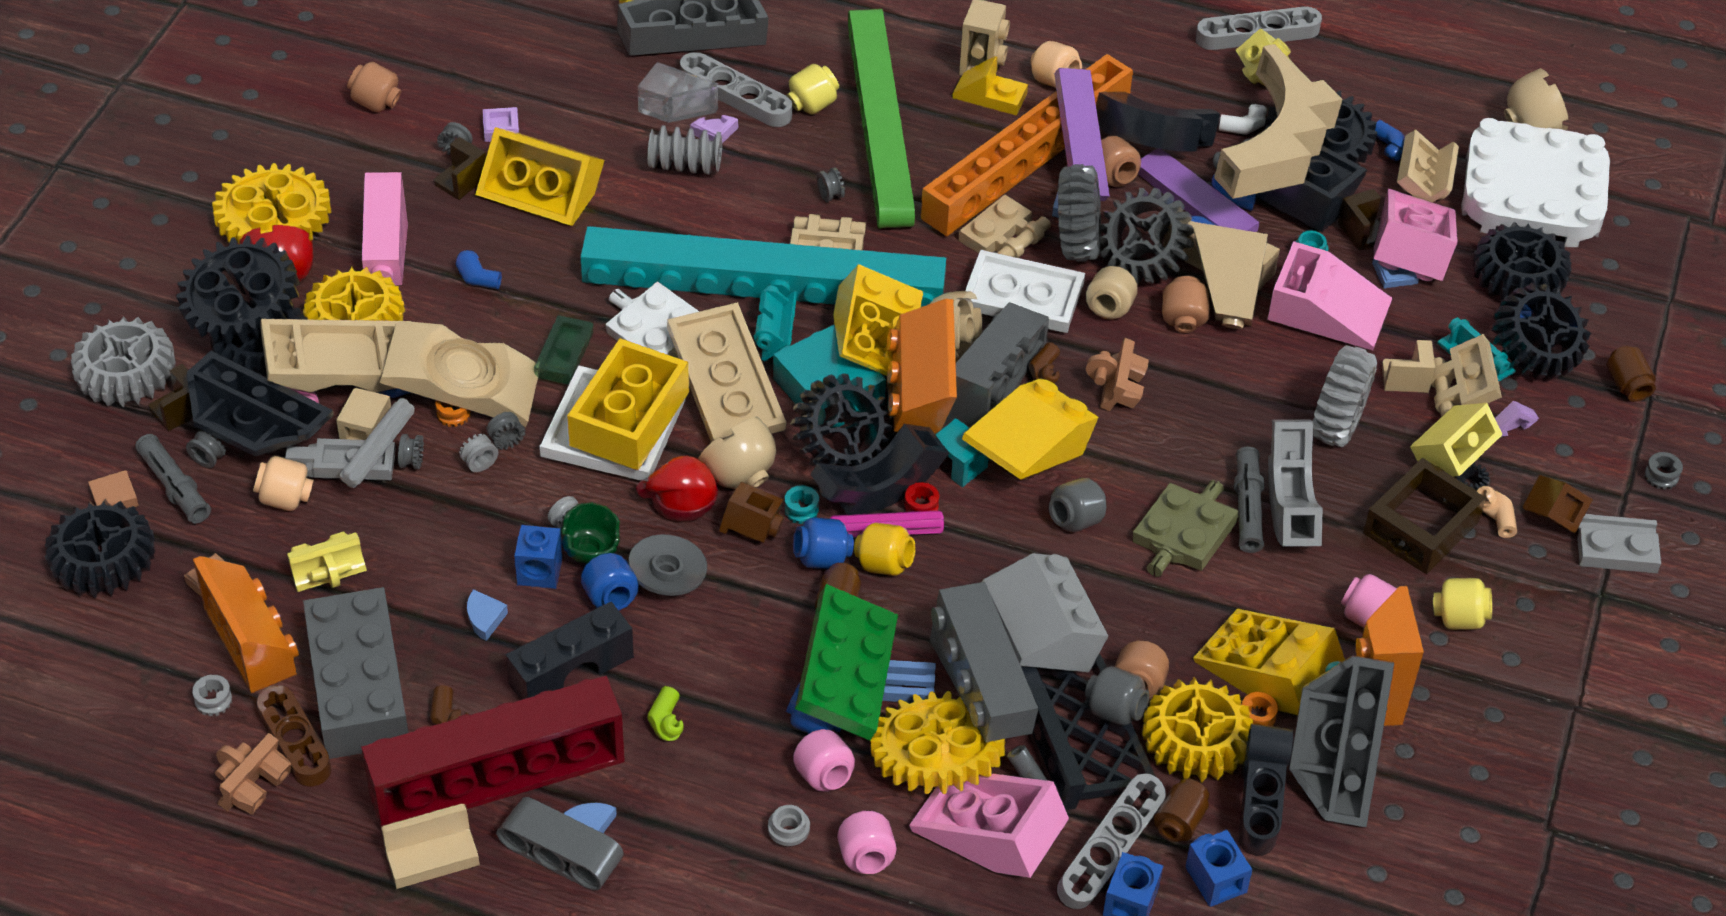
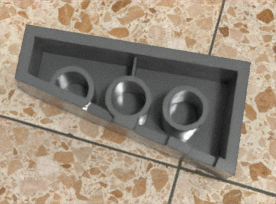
(690, 25)
(997, 362)
(982, 662)

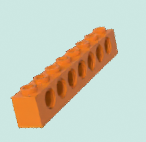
(1009, 156)

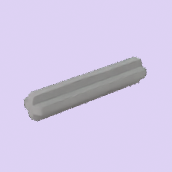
(377, 443)

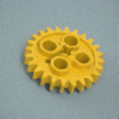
(289, 194)
(933, 744)

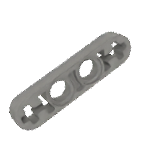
(1221, 31)
(770, 105)
(1109, 839)

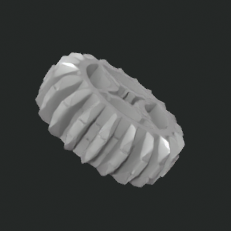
(123, 361)
(1344, 396)

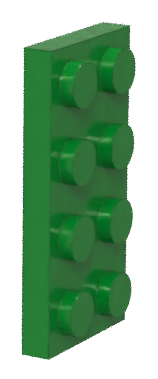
(847, 662)

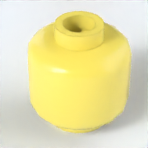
(813, 89)
(1463, 603)

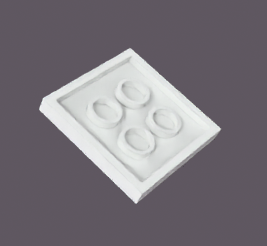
(556, 440)

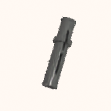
(179, 487)
(1249, 487)

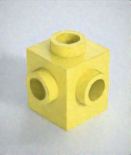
(1254, 45)

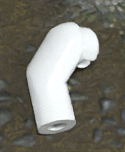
(1246, 124)

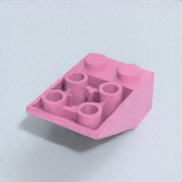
(1328, 298)

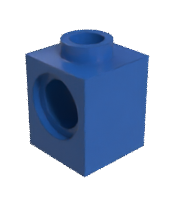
(538, 556)
(1138, 872)
(1216, 882)

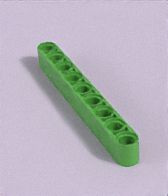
(881, 119)

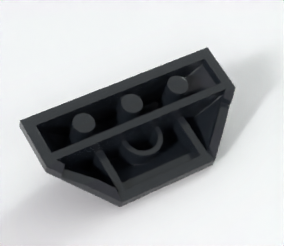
(249, 408)

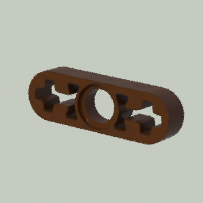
(293, 751)

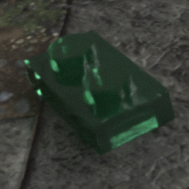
(563, 349)

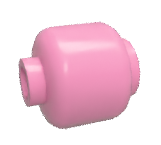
(1365, 597)
(824, 760)
(866, 842)

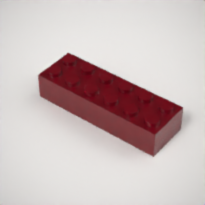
(496, 752)

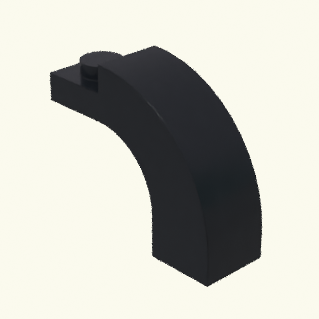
(1155, 125)
(885, 478)

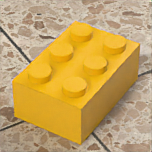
(628, 404)

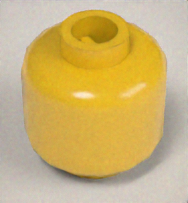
(885, 549)

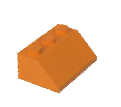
(923, 366)
(246, 623)
(1394, 637)

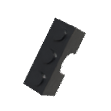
(544, 663)

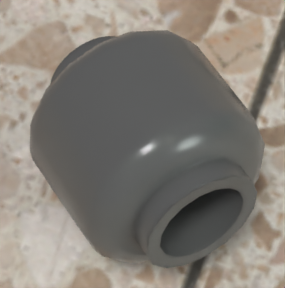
(1077, 504)
(1117, 696)

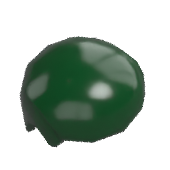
(589, 532)

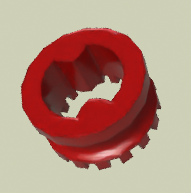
(926, 491)

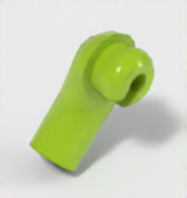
(661, 715)

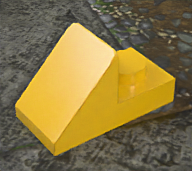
(986, 89)

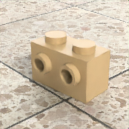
(983, 34)

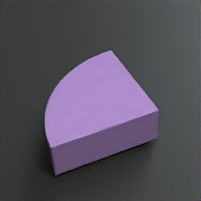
(726, 125)
(1515, 416)

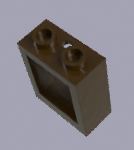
(1419, 546)

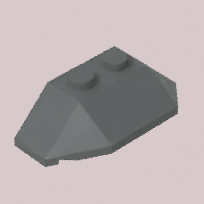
(1341, 737)

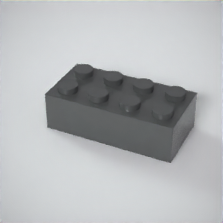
(354, 670)

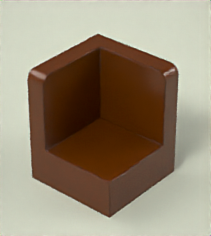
(1558, 503)

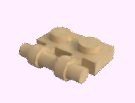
(997, 225)
(828, 232)
(1474, 373)

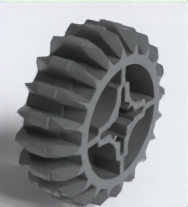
(1079, 212)
(1157, 225)

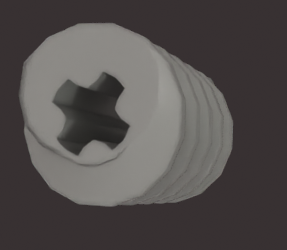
(684, 150)

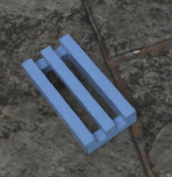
(909, 674)

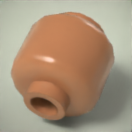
(374, 87)
(1120, 160)
(1186, 303)
(1146, 661)

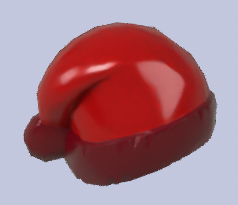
(680, 489)

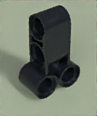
(1264, 766)

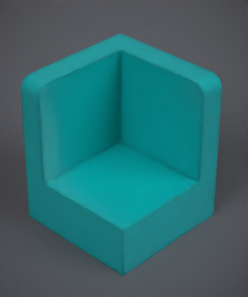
(966, 460)

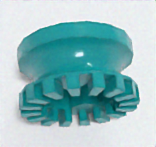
(806, 495)

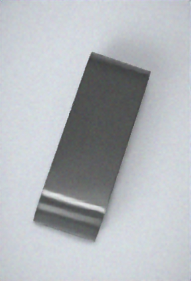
(560, 843)

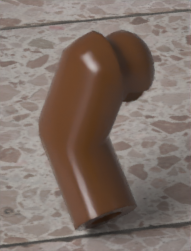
(1041, 364)
(442, 705)

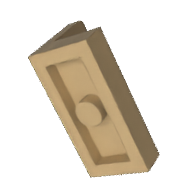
(429, 846)

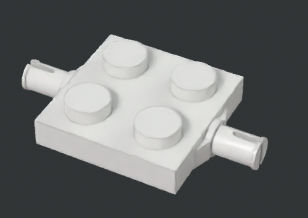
(645, 317)

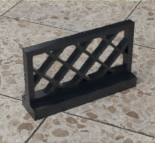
(1062, 760)

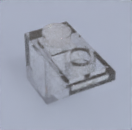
(676, 95)

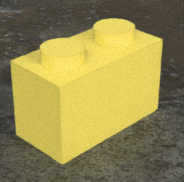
(1458, 438)

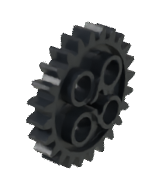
(1353, 132)
(219, 308)

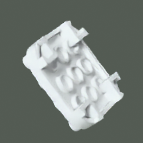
(1537, 179)

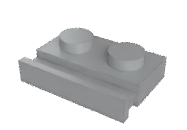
(1619, 543)

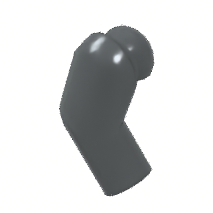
(1025, 764)

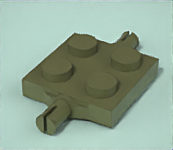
(1185, 527)

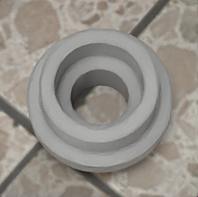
(788, 816)

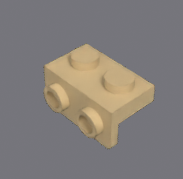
(1425, 169)

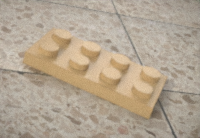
(724, 370)

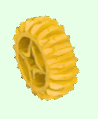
(367, 293)
(1197, 729)

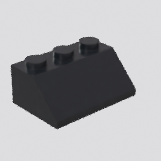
(1321, 195)

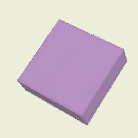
(501, 118)

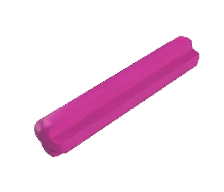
(915, 522)

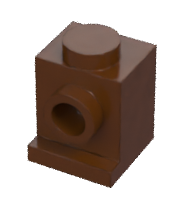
(753, 513)

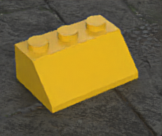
(538, 176)

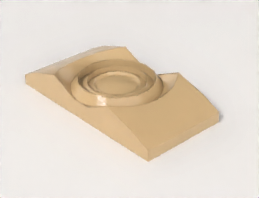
(326, 352)
(458, 371)

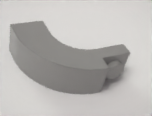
(1291, 491)

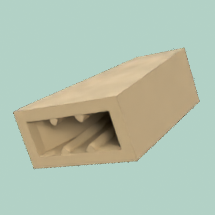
(1232, 270)

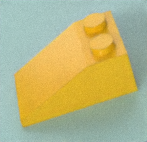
(1033, 429)

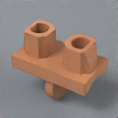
(1114, 374)
(243, 772)

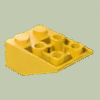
(865, 312)
(1270, 655)

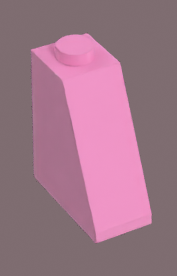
(384, 225)

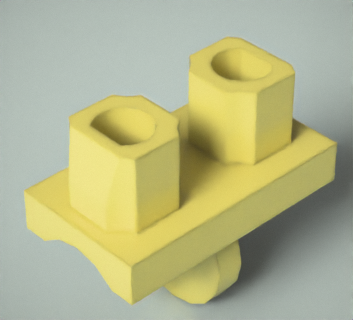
(326, 561)

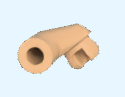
(1500, 509)

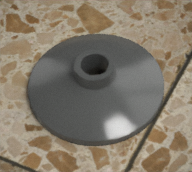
(668, 564)

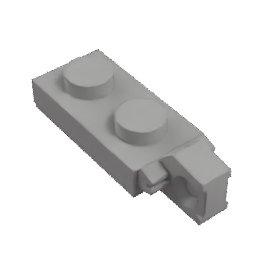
(331, 456)

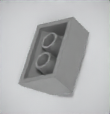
(1047, 613)

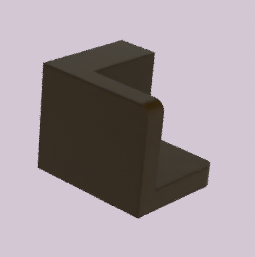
(464, 171)
(1359, 218)
(175, 406)

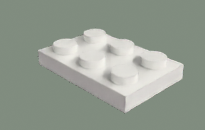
(1026, 283)

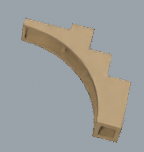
(1284, 150)

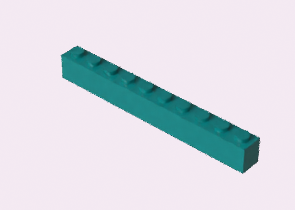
(743, 266)

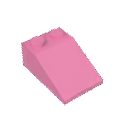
(1415, 236)
(997, 824)

